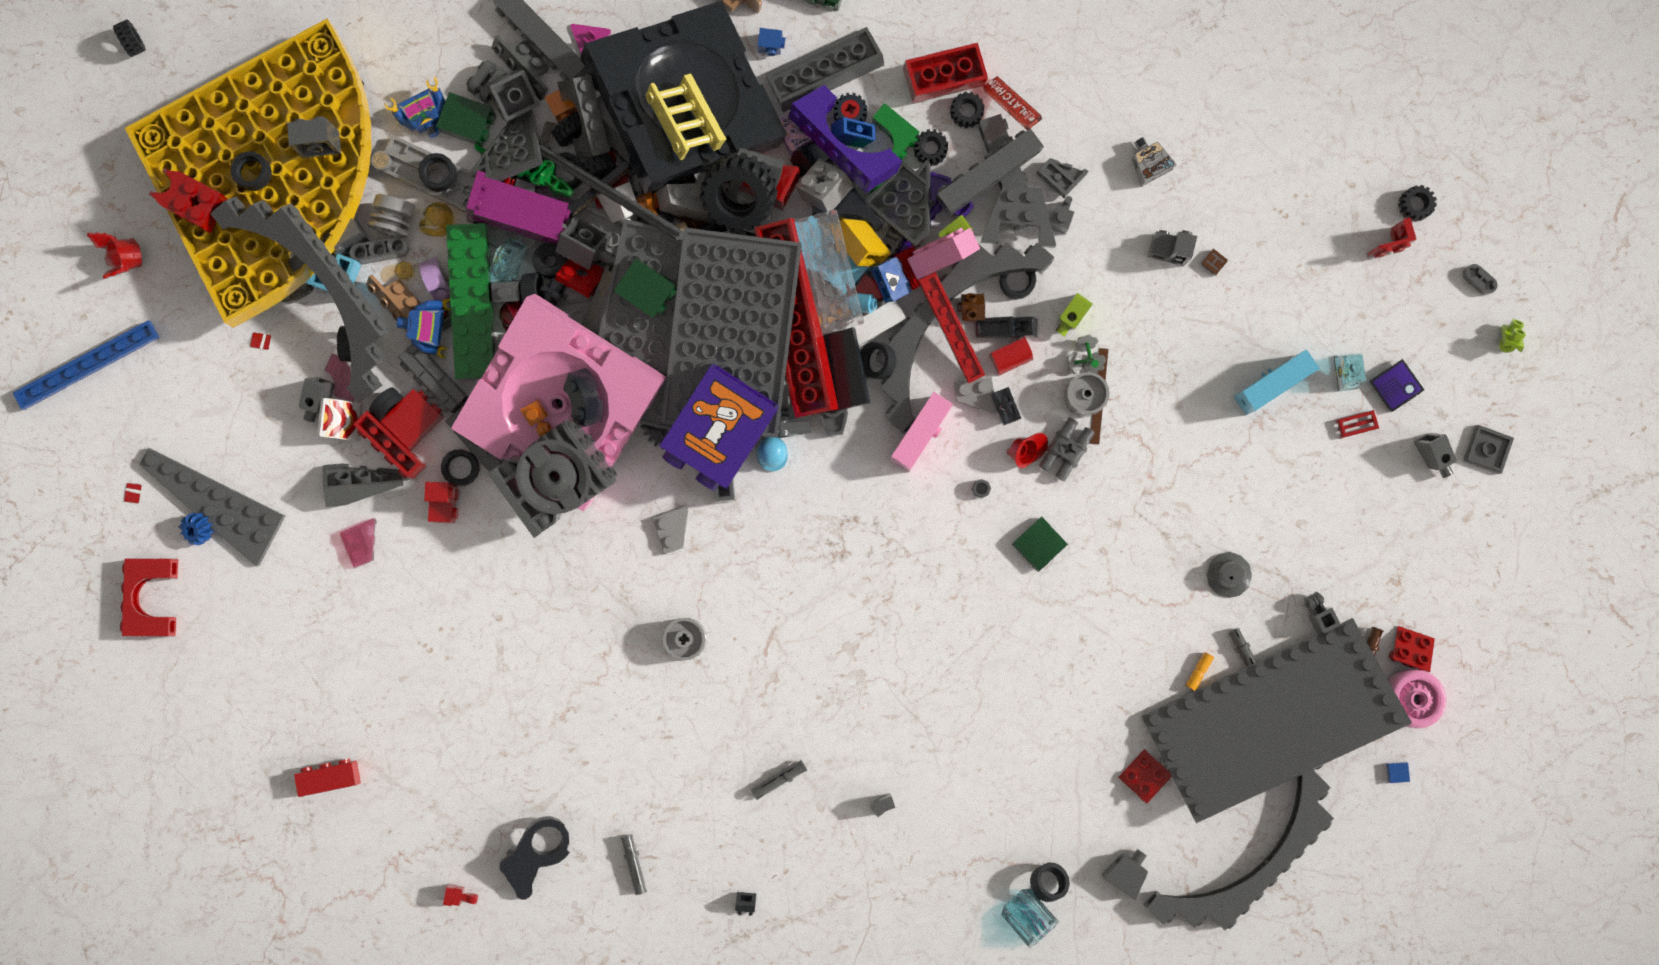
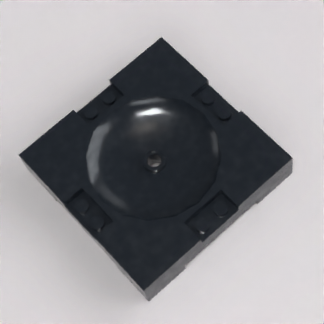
(691, 43)

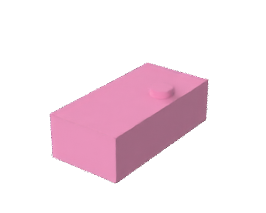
(921, 431)

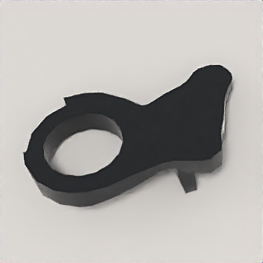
(523, 863)

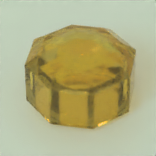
(404, 270)

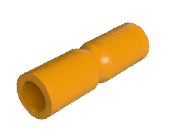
(1198, 674)

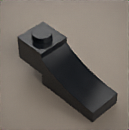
(1007, 327)

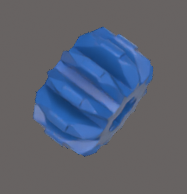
(195, 528)

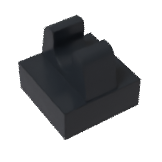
(745, 903)

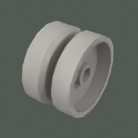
(1078, 402)
(673, 638)

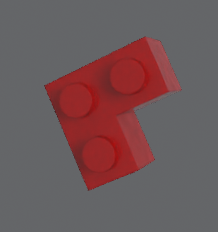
(442, 501)

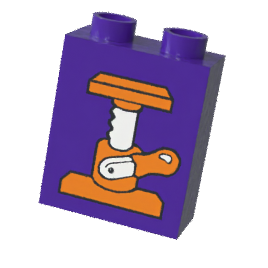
(718, 428)

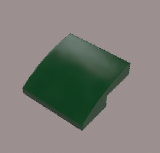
(1039, 544)

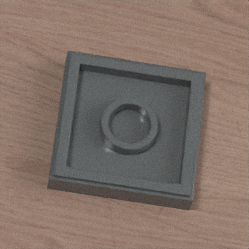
(1488, 449)

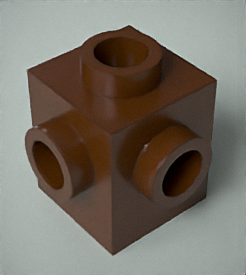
(971, 307)

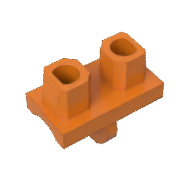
(649, 201)

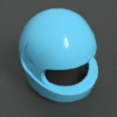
(772, 453)

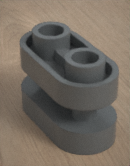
(476, 83)

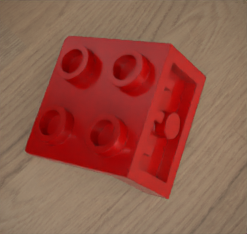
(1402, 236)

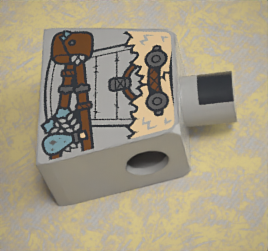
(1151, 161)

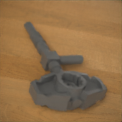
(832, 421)

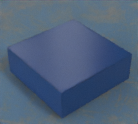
(1398, 772)

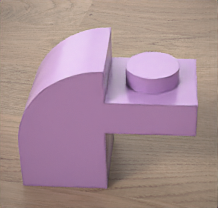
(434, 279)

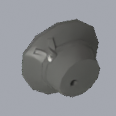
(1222, 568)

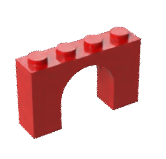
(134, 619)

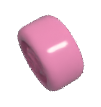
(1430, 695)

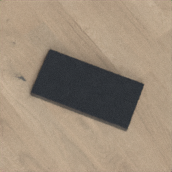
(846, 369)

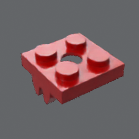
(584, 285)

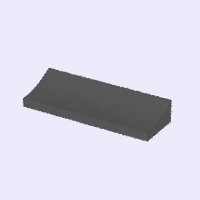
(827, 66)

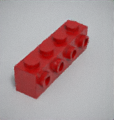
(384, 440)

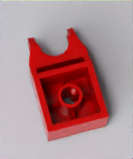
(190, 200)

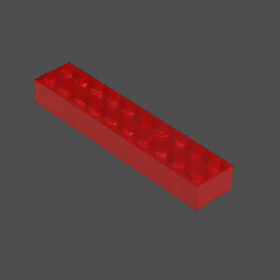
(807, 360)

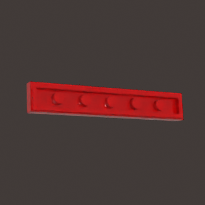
(951, 327)

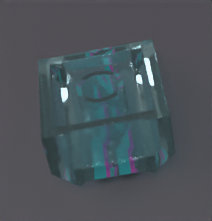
(1029, 917)

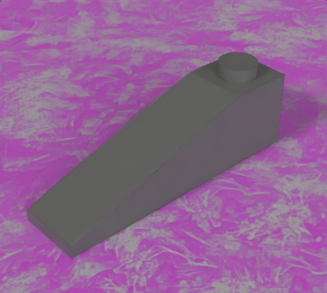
(348, 484)

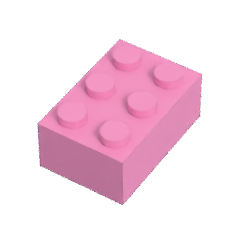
(943, 252)

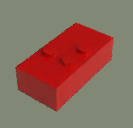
(945, 72)

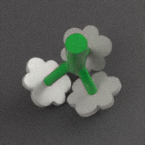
(1094, 361)

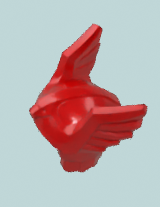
(119, 254)

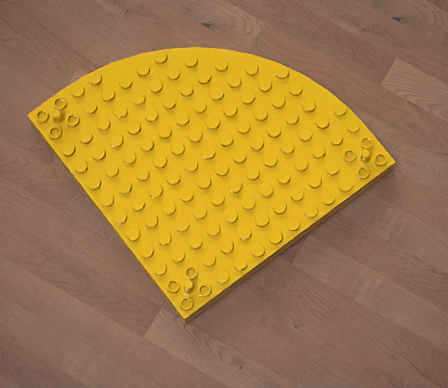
(250, 112)

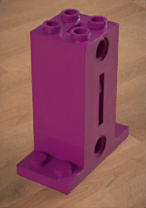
(516, 210)

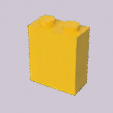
(863, 243)

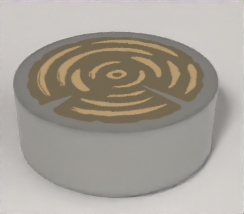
(381, 160)

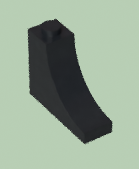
(855, 207)

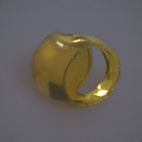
(436, 215)

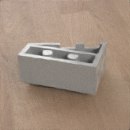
(683, 201)

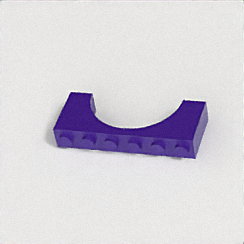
(863, 168)

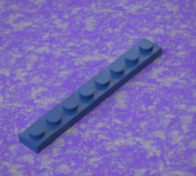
(86, 365)

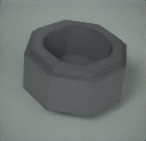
(981, 488)

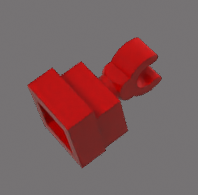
(455, 895)

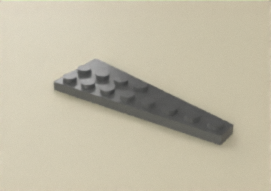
(234, 516)

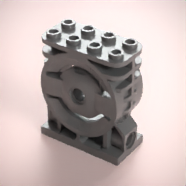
(531, 493)

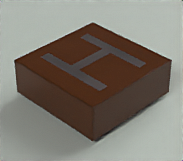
(1214, 262)

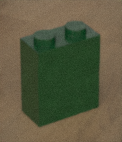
(466, 119)
(645, 288)

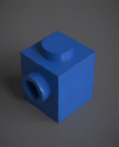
(771, 41)

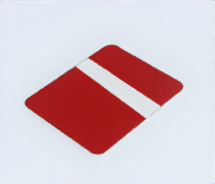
(260, 341)
(132, 493)

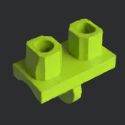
(1512, 336)

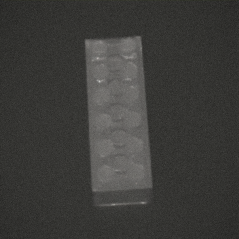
(829, 271)

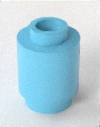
(867, 302)

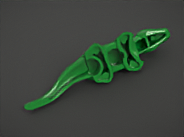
(543, 176)

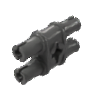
(1056, 450)

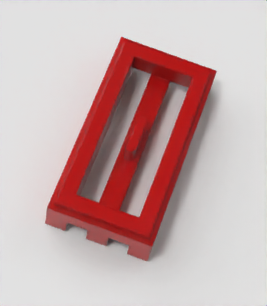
(1341, 428)

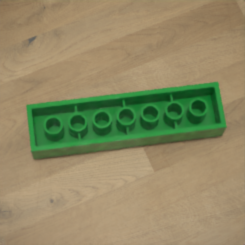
(470, 299)

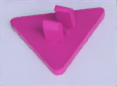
(588, 33)

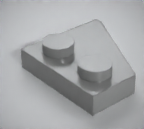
(976, 394)
(672, 529)

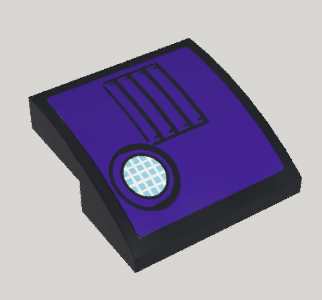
(1397, 385)

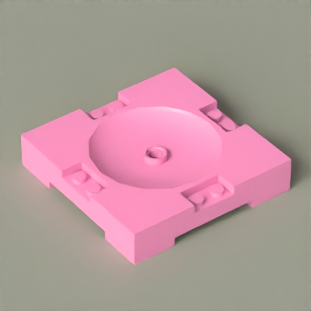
(534, 365)

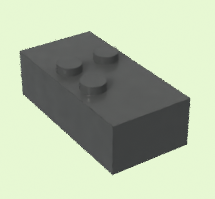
(352, 235)

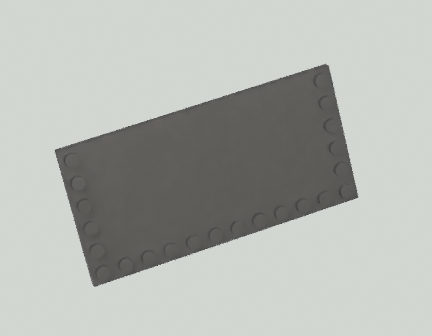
(1275, 720)

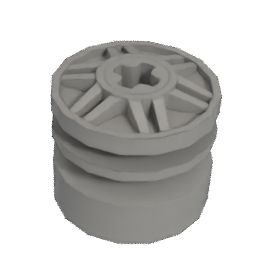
(391, 215)

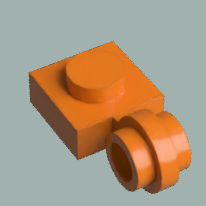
(534, 414)

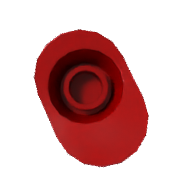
(1028, 450)

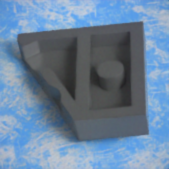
(1061, 176)

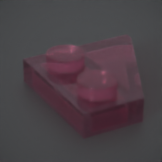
(360, 542)

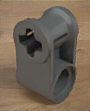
(891, 239)

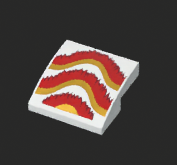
(337, 419)

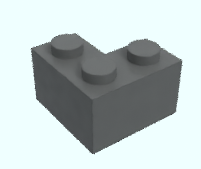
(1172, 248)

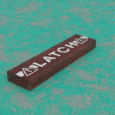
(1012, 103)

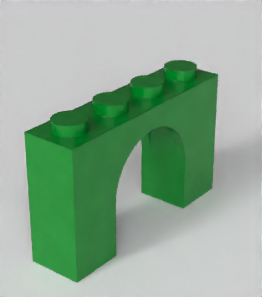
(897, 129)

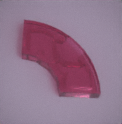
(341, 375)

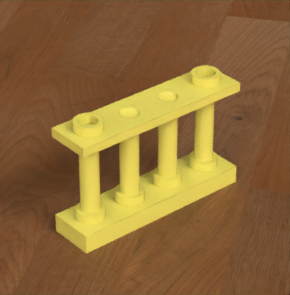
(695, 104)

